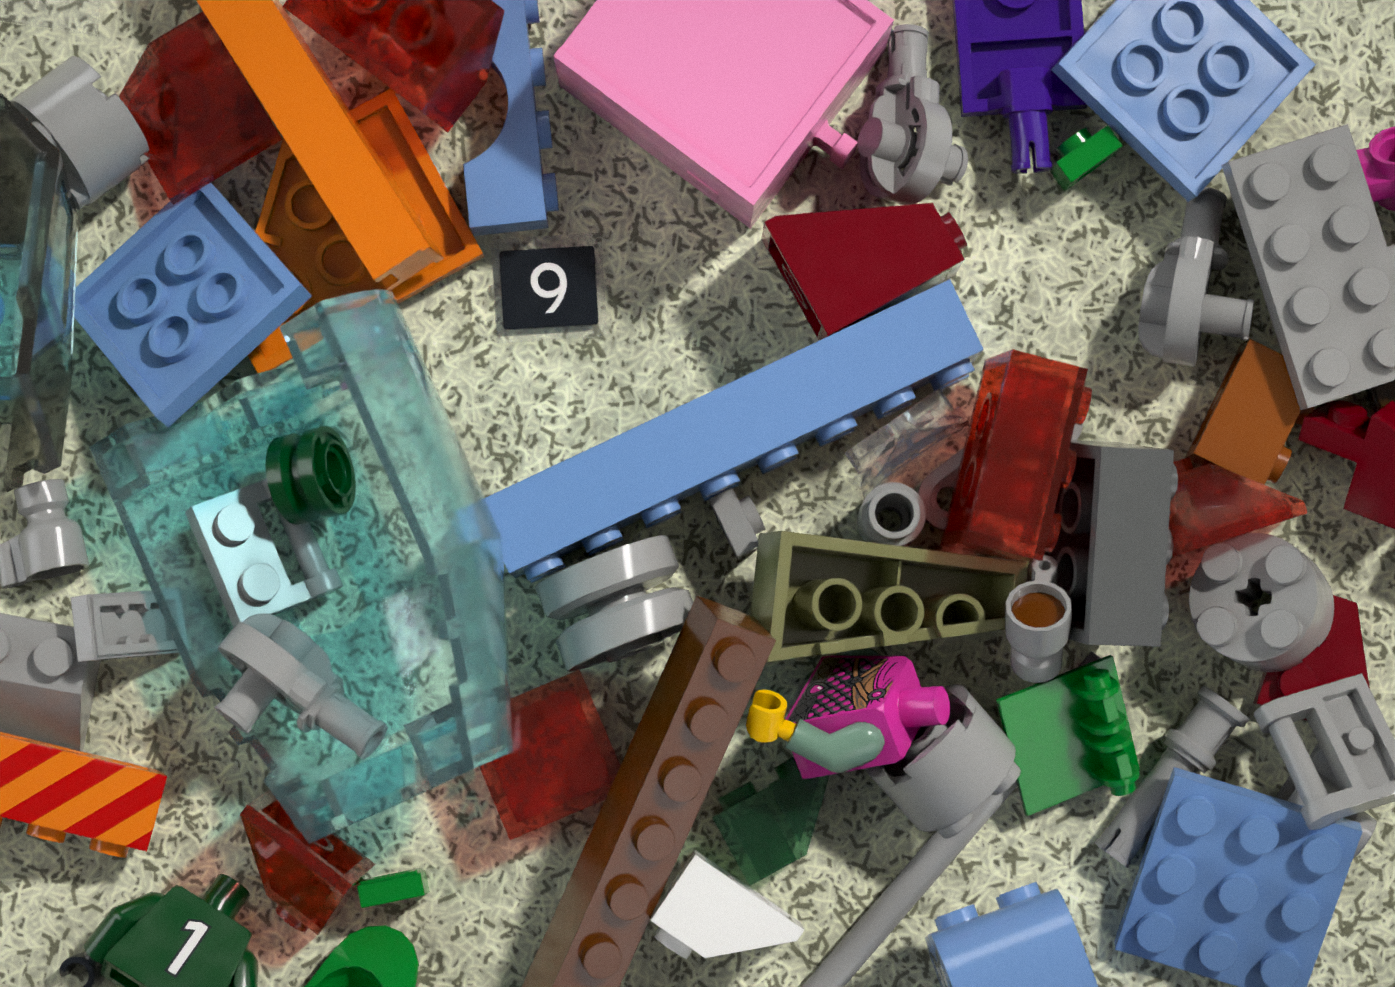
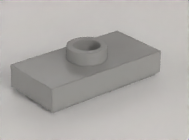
(120, 626)

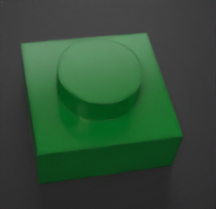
(1083, 155)

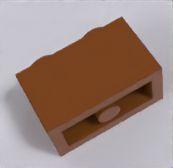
(1250, 417)

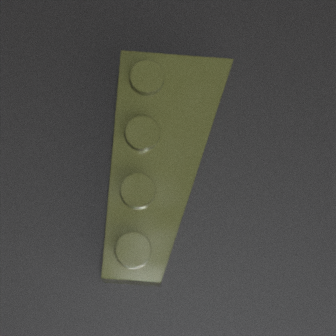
(858, 594)

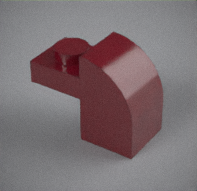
(1369, 442)

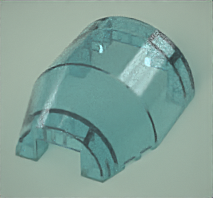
(416, 556)

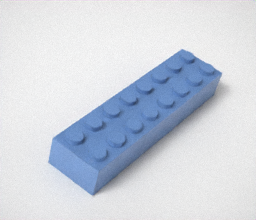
(733, 429)

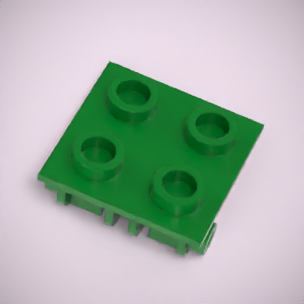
(1071, 736)

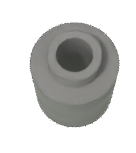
(893, 497)

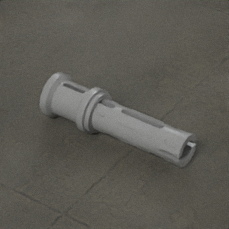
(1189, 749)

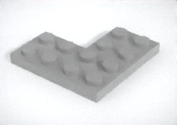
(1319, 263)

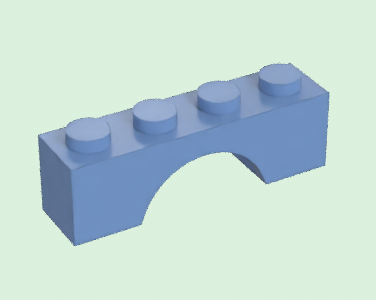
(507, 180)

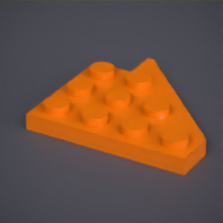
(315, 248)

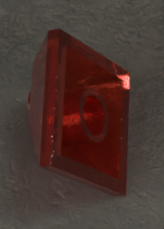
(195, 109)
(1220, 505)
(301, 877)

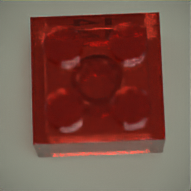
(558, 757)

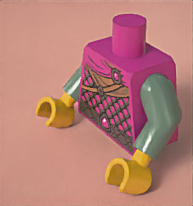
(850, 714)

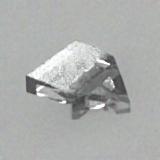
(905, 442)

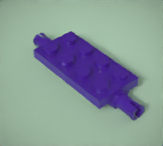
(1007, 64)

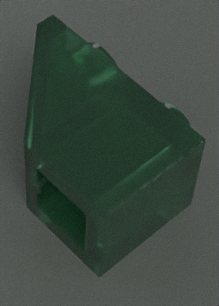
(773, 823)

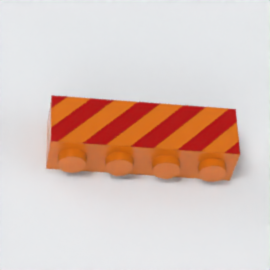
(78, 794)

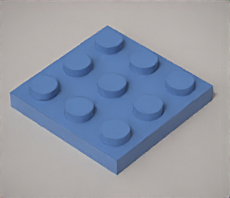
(1184, 80)
(186, 301)
(1235, 885)

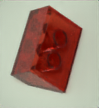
(419, 49)
(1017, 457)

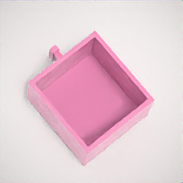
(725, 85)

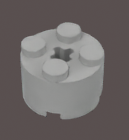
(91, 131)
(1236, 575)
(950, 768)

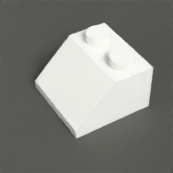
(718, 914)

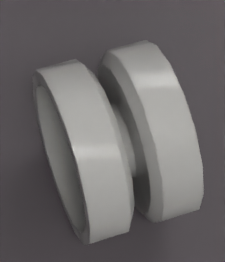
(614, 594)

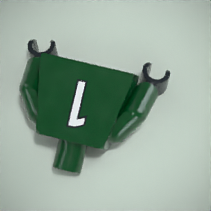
(172, 941)

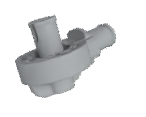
(888, 137)
(1176, 290)
(290, 667)

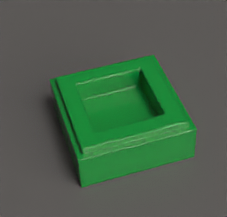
(393, 887)

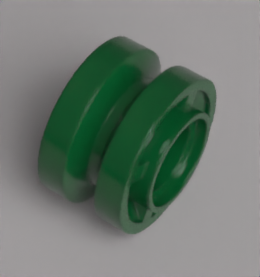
(310, 475)

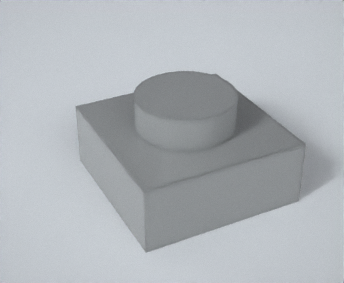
(738, 521)

